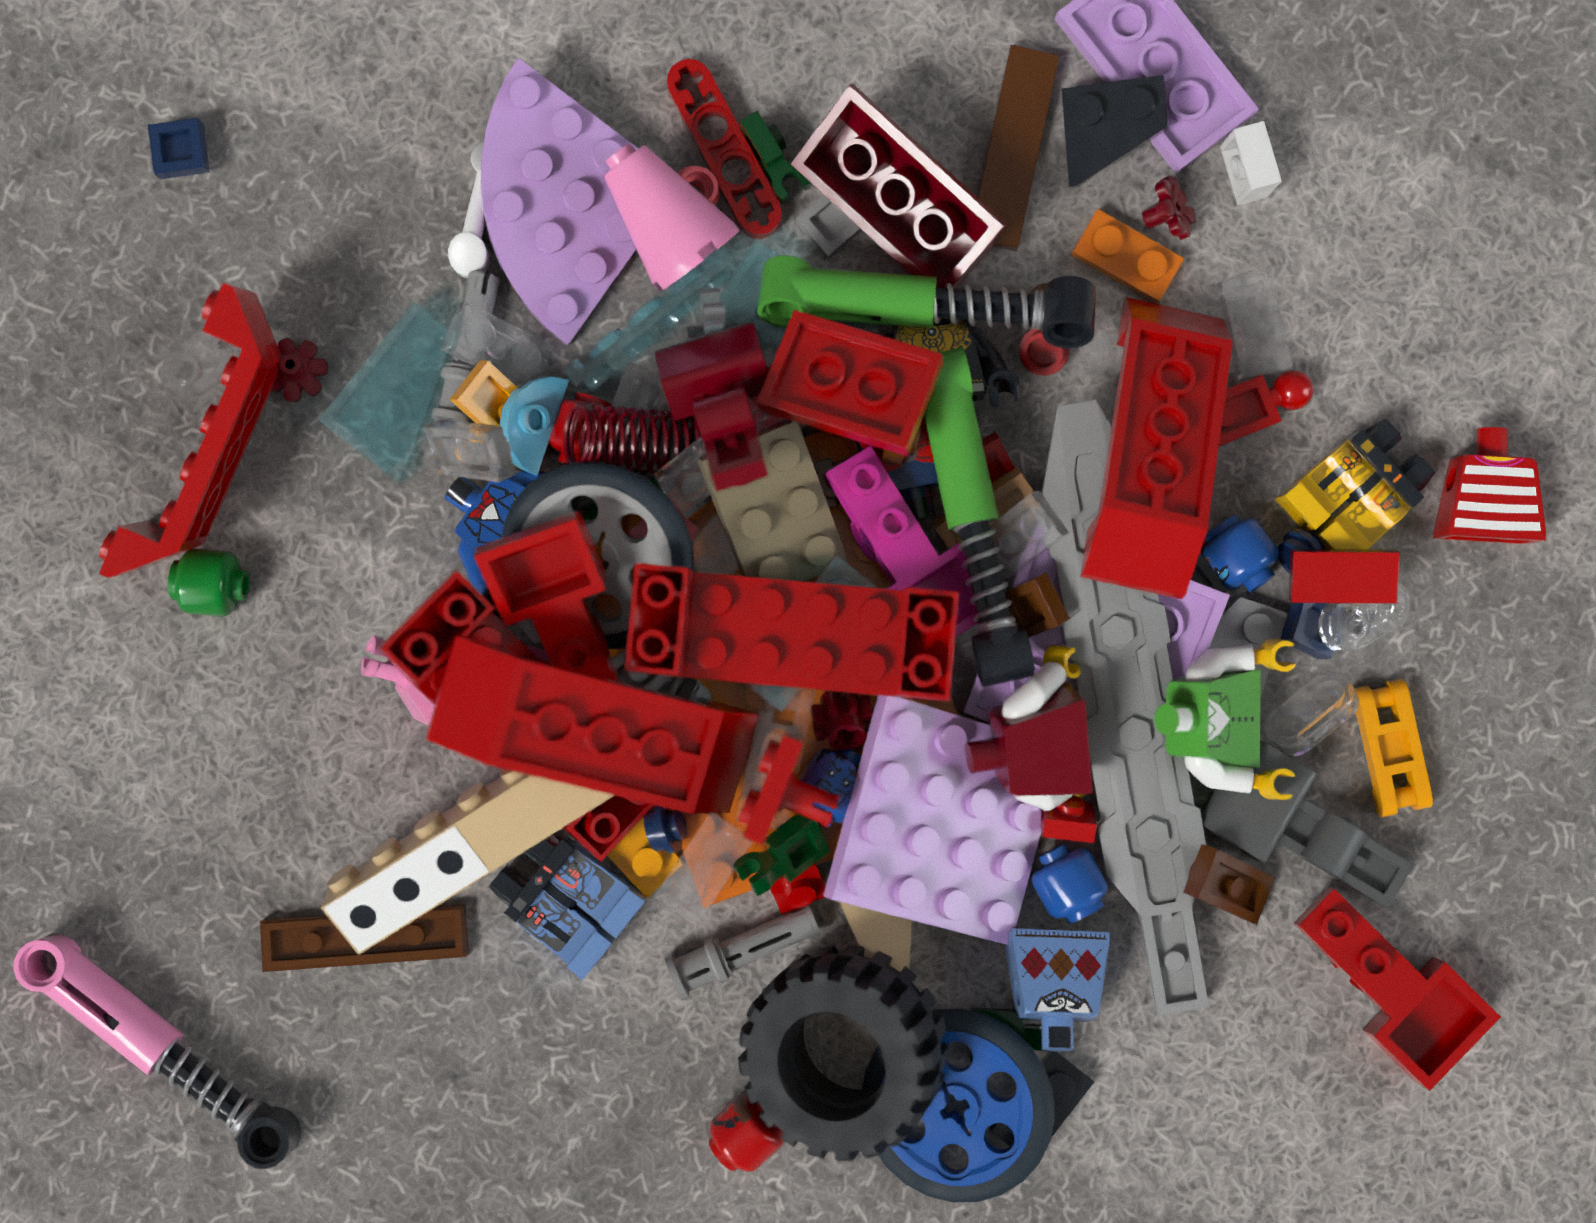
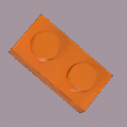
(1127, 256)

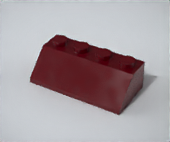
(897, 191)

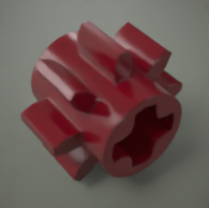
(842, 719)

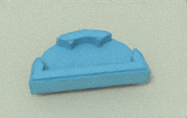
(530, 418)

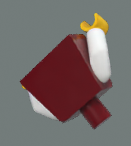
(1039, 737)

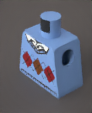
(1057, 979)

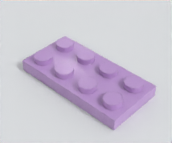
(1157, 39)

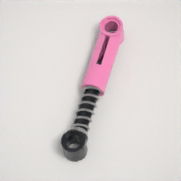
(152, 1044)

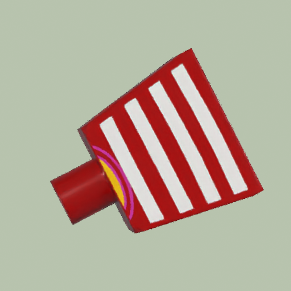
(1491, 495)

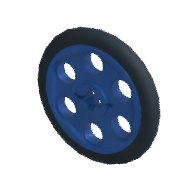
(1027, 1113)

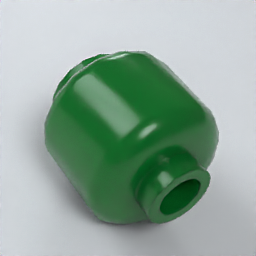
(208, 582)

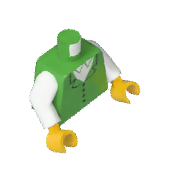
(1215, 718)

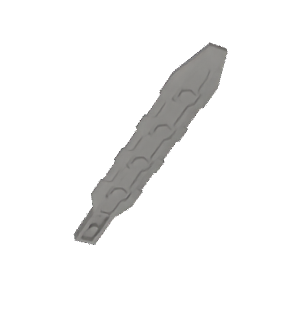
(1142, 793)

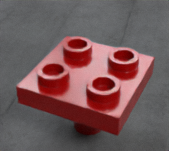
(783, 791)

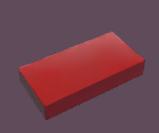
(1344, 576)

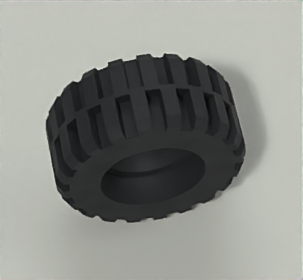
(805, 1101)

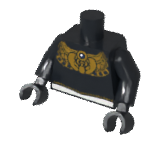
(983, 358)

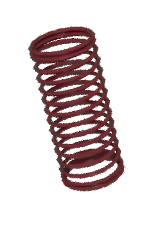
(591, 427)

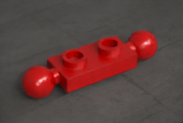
(1253, 406)

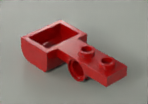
(545, 578)
(1425, 1014)

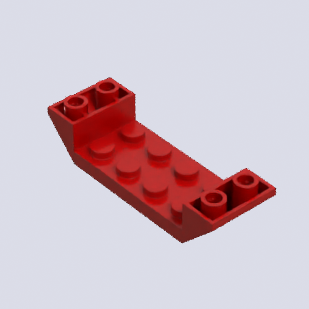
(238, 319)
(1160, 449)
(792, 633)
(421, 653)
(589, 730)

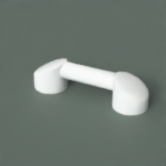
(467, 249)

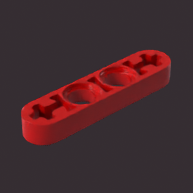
(720, 151)

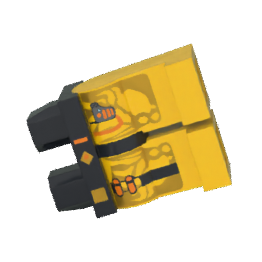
(1365, 478)

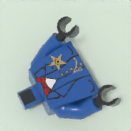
(485, 517)

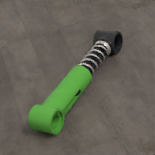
(788, 284)
(1001, 647)

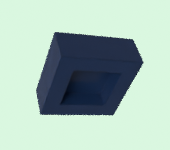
(178, 148)
(1303, 630)

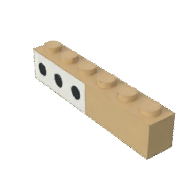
(450, 853)

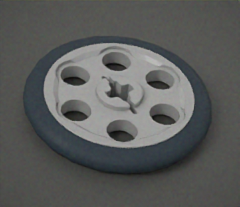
(616, 494)

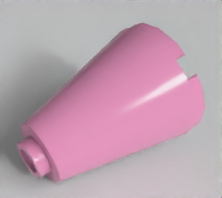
(664, 215)

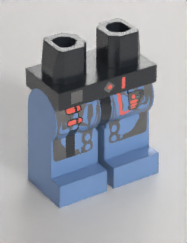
(550, 901)

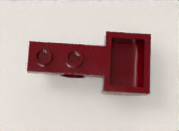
(714, 382)

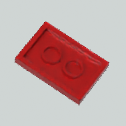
(850, 382)

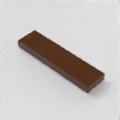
(1017, 139)
(317, 943)

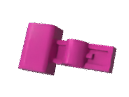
(893, 537)

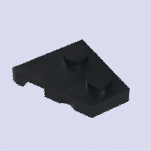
(1109, 122)

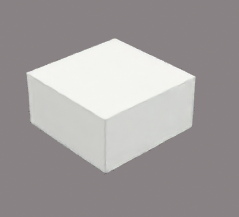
(1250, 163)

